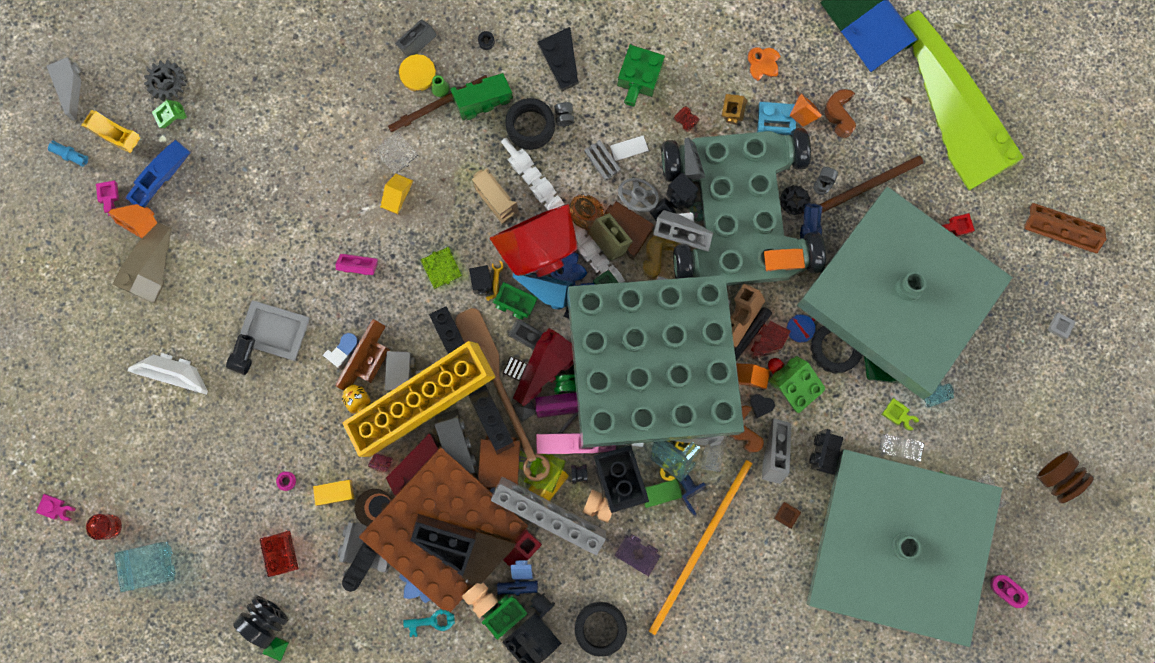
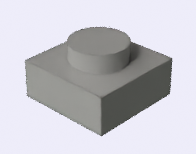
(1061, 326)

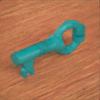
(412, 624)

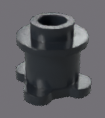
(541, 604)

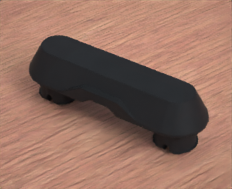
(358, 568)

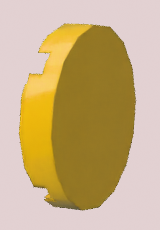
(417, 72)

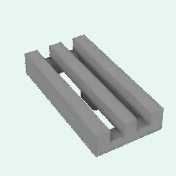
(593, 147)

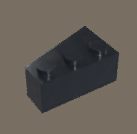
(445, 541)

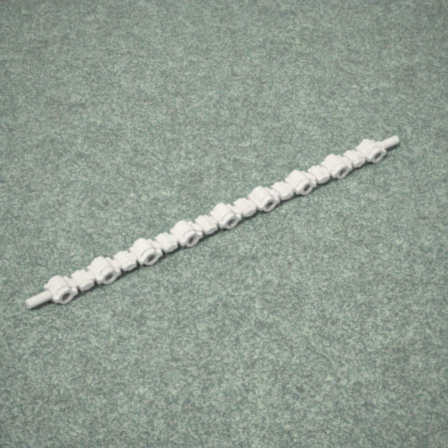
(544, 192)

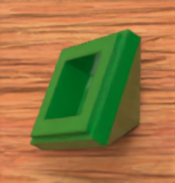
(276, 649)

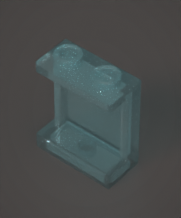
(144, 566)

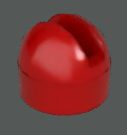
(775, 365)

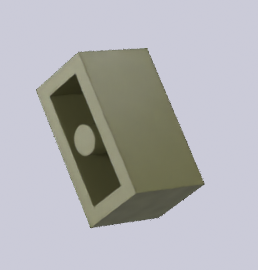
(610, 237)

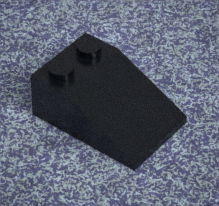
(620, 479)

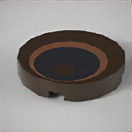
(370, 505)

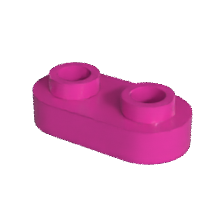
(1008, 590)

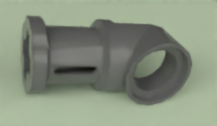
(828, 176)

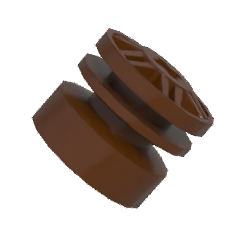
(1067, 481)

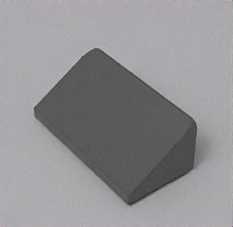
(416, 38)

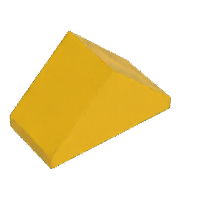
(395, 193)

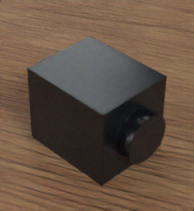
(481, 280)

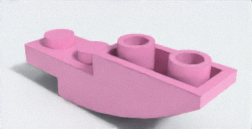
(565, 444)

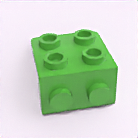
(798, 383)

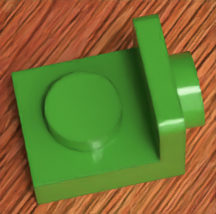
(168, 112)

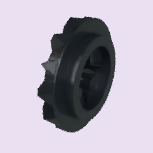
(790, 206)

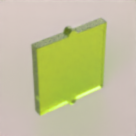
(441, 267)
(548, 483)

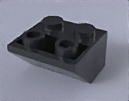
(532, 641)

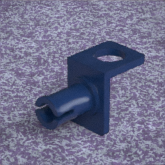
(691, 490)

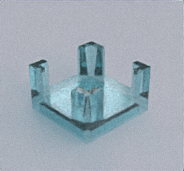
(674, 460)

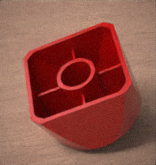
(538, 242)

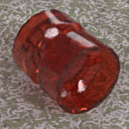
(103, 526)

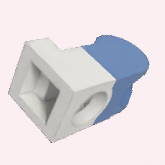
(343, 351)

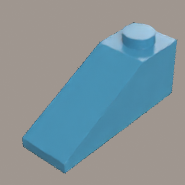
(547, 289)

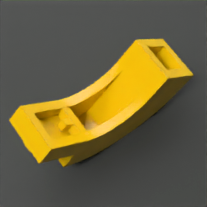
(110, 131)

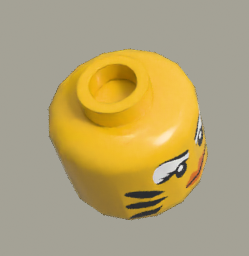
(355, 398)

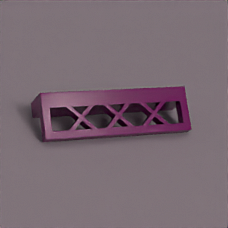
(556, 405)

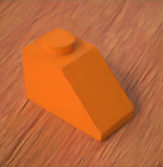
(134, 219)

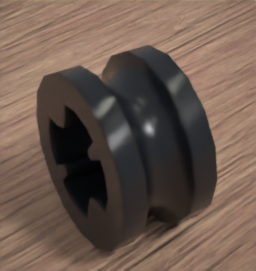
(490, 45)

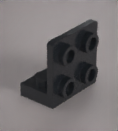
(826, 452)

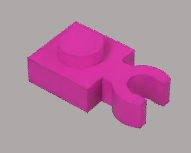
(53, 507)

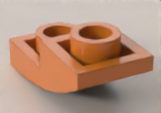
(784, 259)

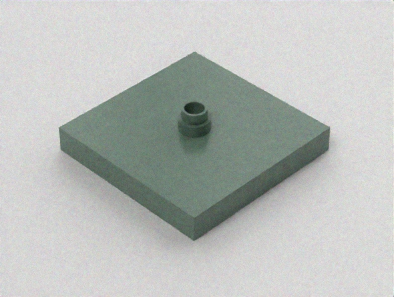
(905, 293)
(905, 547)

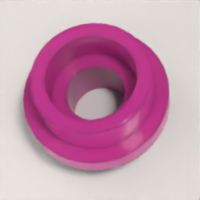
(280, 478)

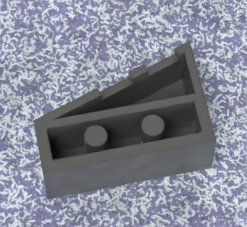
(453, 439)

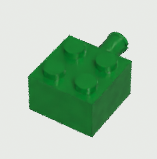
(640, 73)

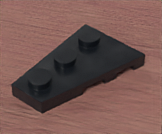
(560, 58)

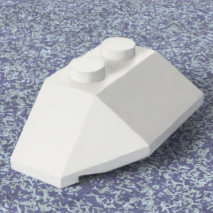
(169, 371)

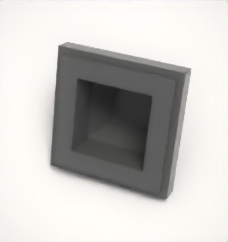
(526, 411)

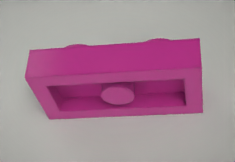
(356, 264)

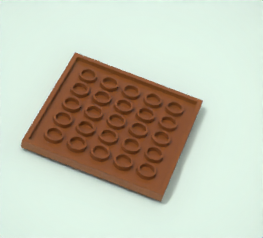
(448, 494)

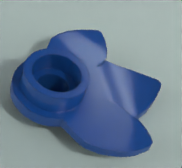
(571, 270)

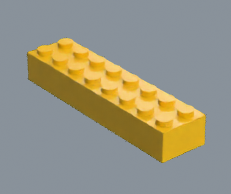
(418, 399)

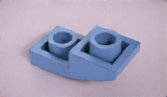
(521, 570)

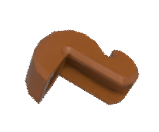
(838, 115)
(753, 441)

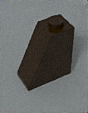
(486, 556)

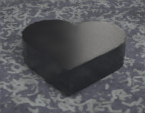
(761, 405)

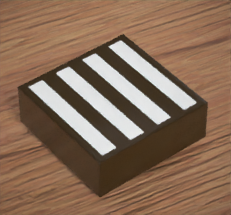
(514, 368)

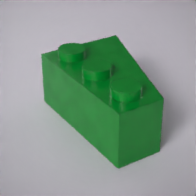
(482, 96)

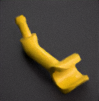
(495, 281)

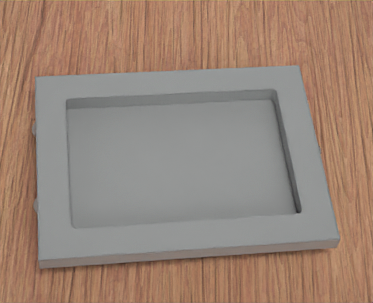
(275, 329)

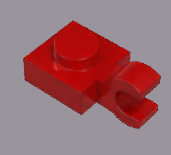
(960, 225)

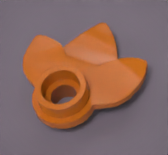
(764, 65)

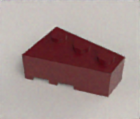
(412, 464)

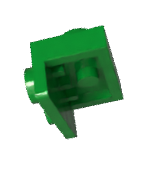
(515, 301)
(504, 617)

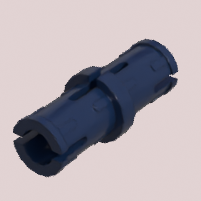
(504, 588)

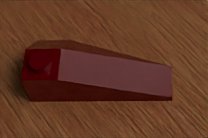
(547, 360)

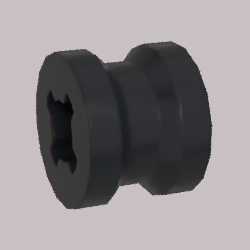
(579, 474)

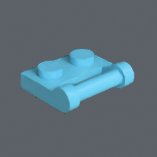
(775, 113)

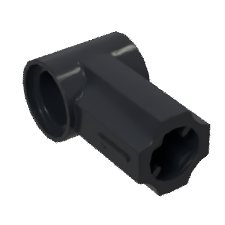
(240, 358)

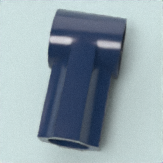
(811, 220)

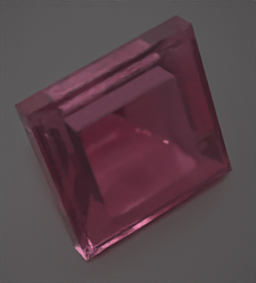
(380, 463)

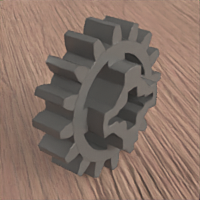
(165, 81)

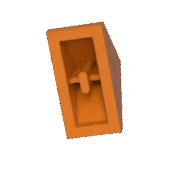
(805, 111)
(752, 375)

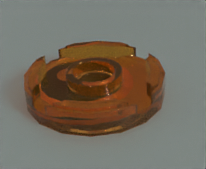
(585, 211)

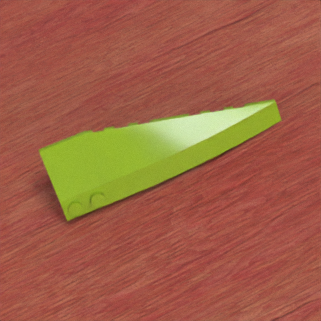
(969, 126)

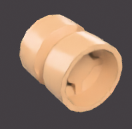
(597, 506)
(480, 599)

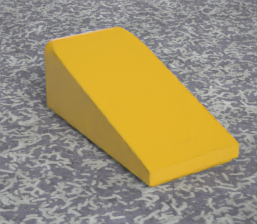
(333, 492)

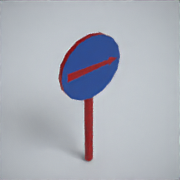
(801, 328)

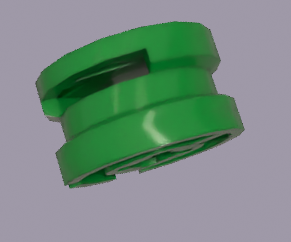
(565, 384)

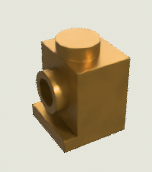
(730, 103)

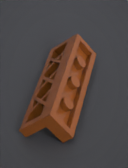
(1065, 228)

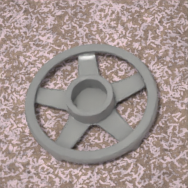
(638, 195)

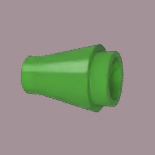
(439, 86)

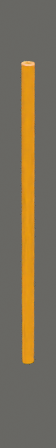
(700, 547)

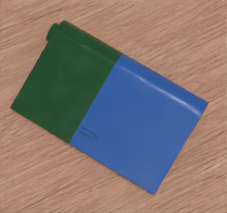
(871, 29)

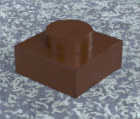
(787, 515)

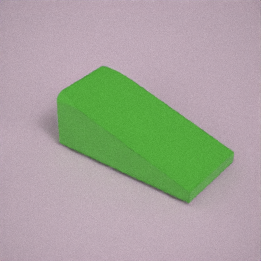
(663, 493)

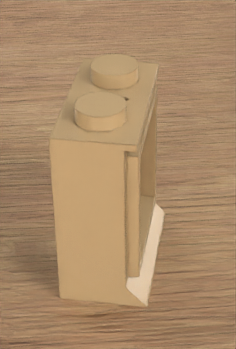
(494, 195)

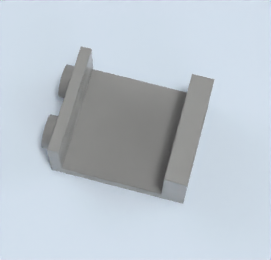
(352, 544)

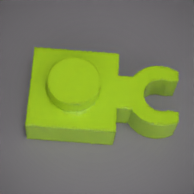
(897, 413)

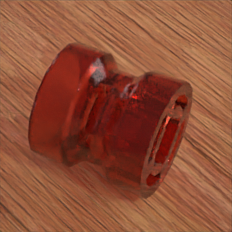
(686, 118)

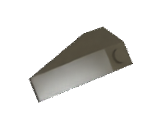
(145, 265)

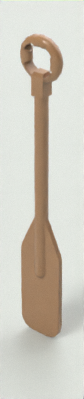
(475, 330)

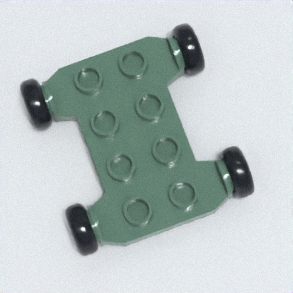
(743, 205)

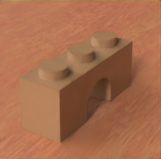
(747, 307)

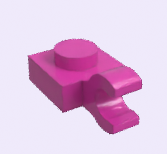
(107, 193)

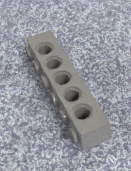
(549, 516)

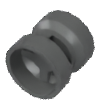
(564, 114)

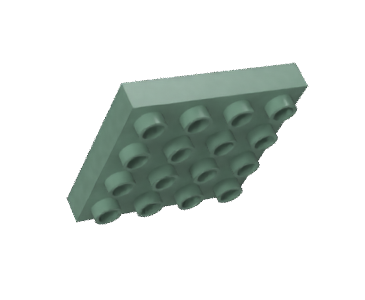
(654, 361)

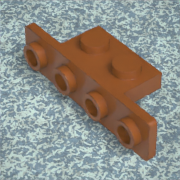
(366, 357)

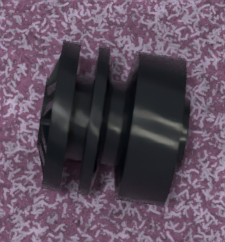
(257, 626)

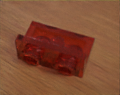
(279, 554)

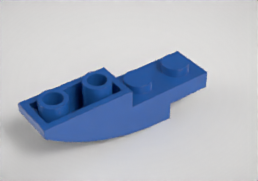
(157, 172)

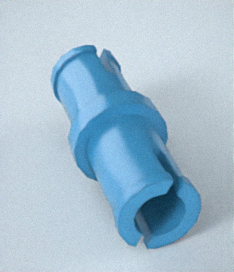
(68, 153)

